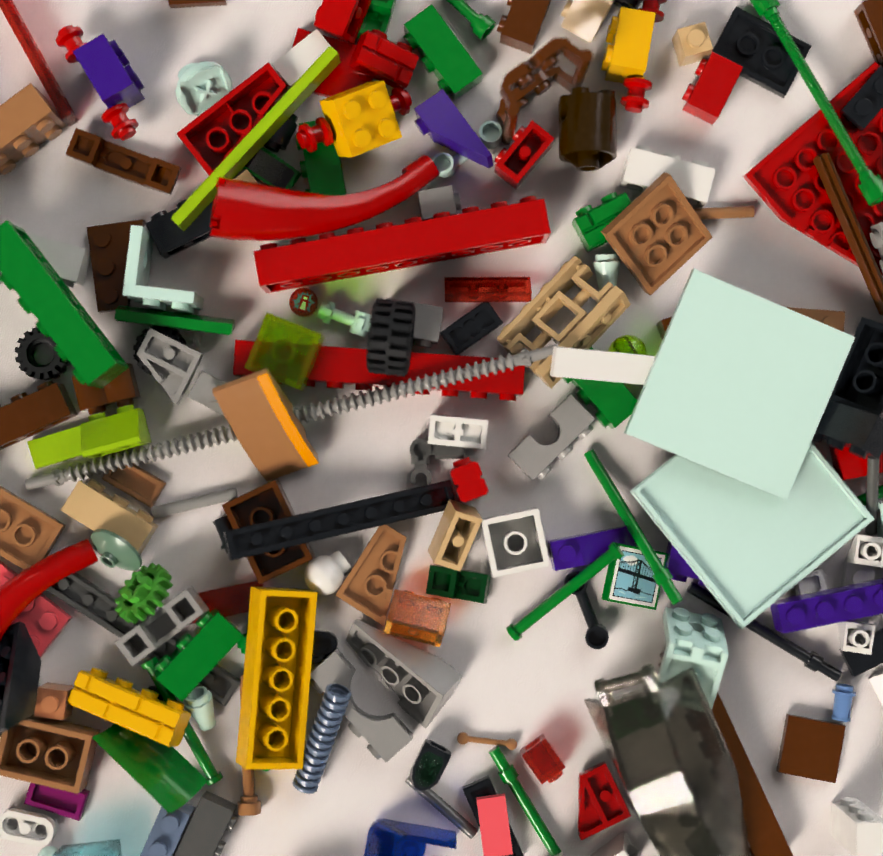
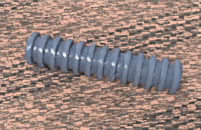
(322, 738)

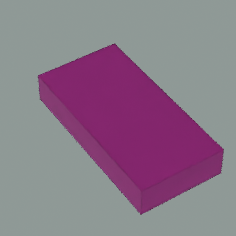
(57, 800)

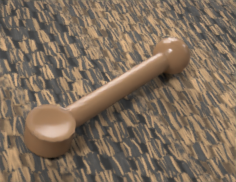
(463, 738)

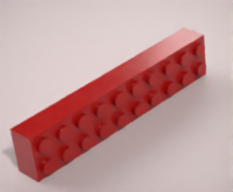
(402, 245)

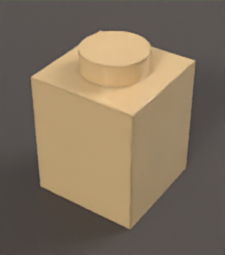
(692, 44)

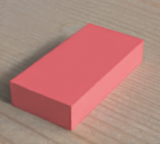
(494, 825)

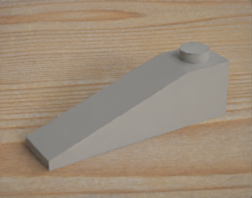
(414, 675)

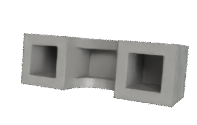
(571, 422)
(162, 626)

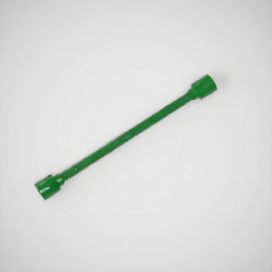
(871, 184)

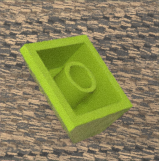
(114, 433)

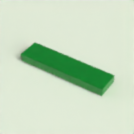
(174, 320)

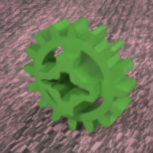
(143, 593)

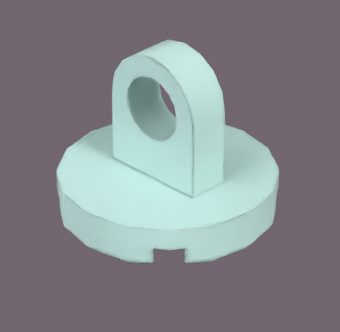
(201, 86)

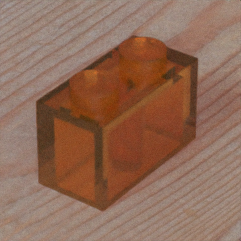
(417, 617)

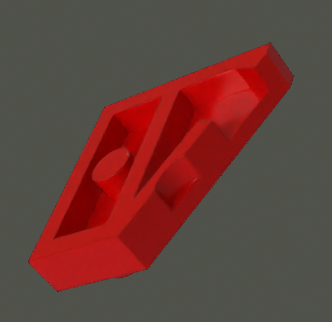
(598, 801)

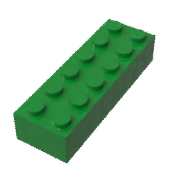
(56, 309)

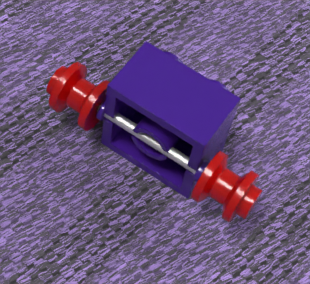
(107, 71)

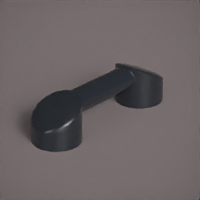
(596, 634)

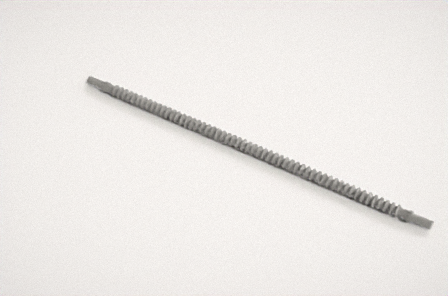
(59, 476)

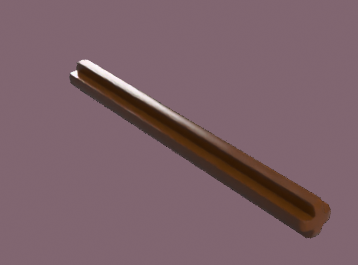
(851, 227)

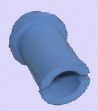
(842, 702)

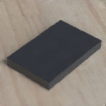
(759, 50)

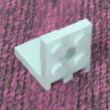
(138, 274)
(696, 643)

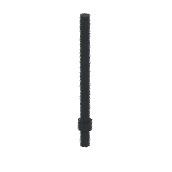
(811, 659)

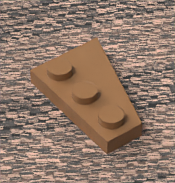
(374, 574)

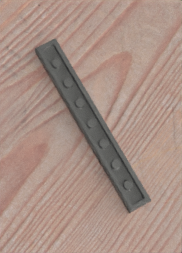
(101, 608)

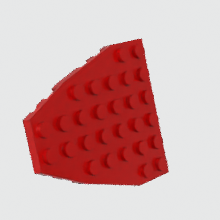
(794, 189)

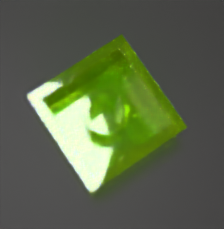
(285, 351)

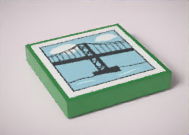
(631, 579)

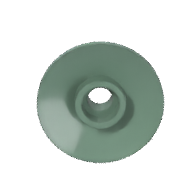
(115, 550)

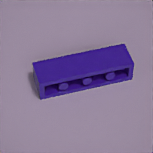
(828, 606)

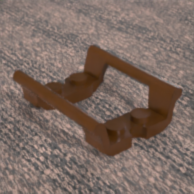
(535, 77)

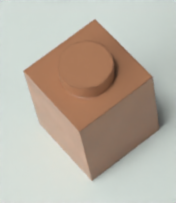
(52, 701)

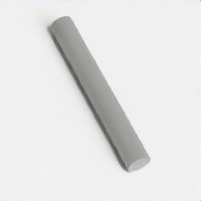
(194, 503)

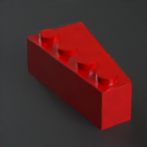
(230, 119)

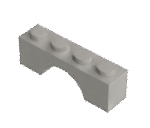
(383, 733)

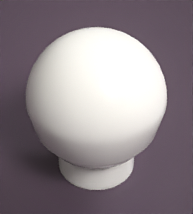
(326, 573)

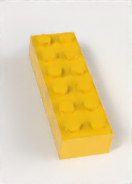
(276, 678)

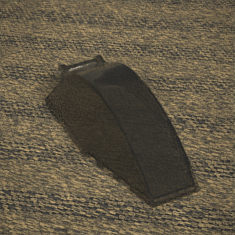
(672, 763)

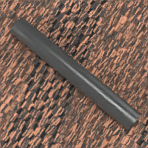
(872, 493)
(446, 810)

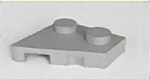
(169, 363)

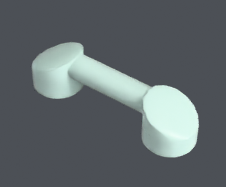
(490, 135)

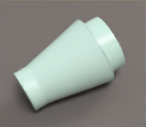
(606, 269)
(200, 705)

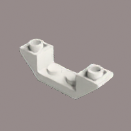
(860, 567)

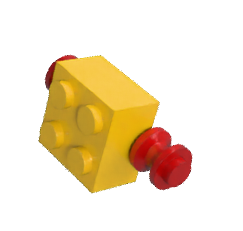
(629, 51)
(357, 119)

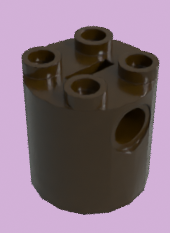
(587, 128)

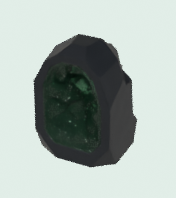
(429, 765)

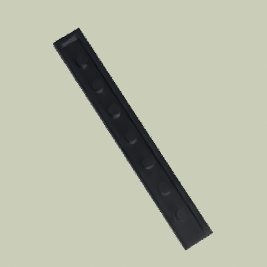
(337, 520)

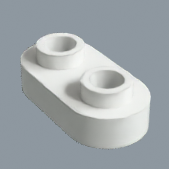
(27, 829)

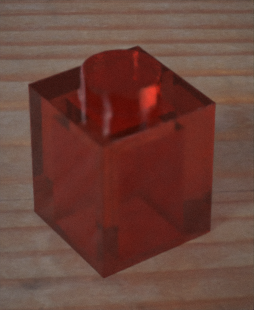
(543, 759)

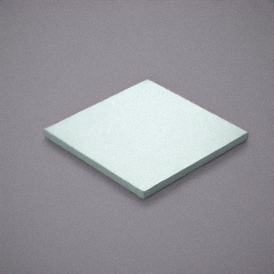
(739, 384)
(748, 541)

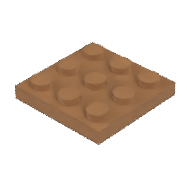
(657, 233)

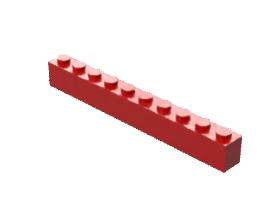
(348, 366)

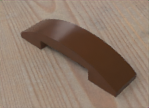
(123, 162)

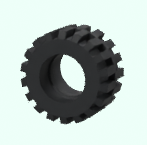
(390, 337)

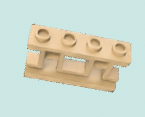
(580, 332)

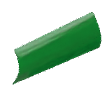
(153, 765)

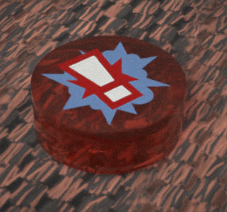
(303, 302)

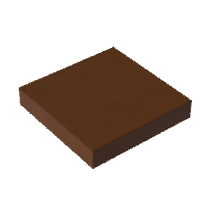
(810, 748)

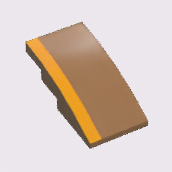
(266, 424)

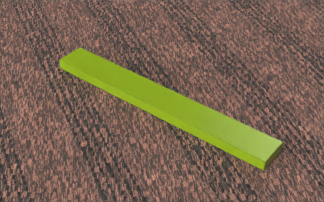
(257, 136)

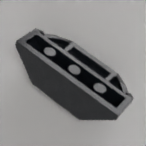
(18, 676)

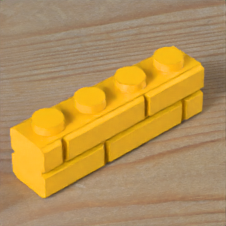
(129, 707)

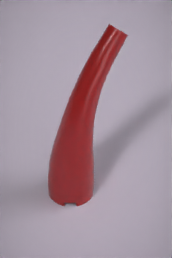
(275, 213)
(34, 580)

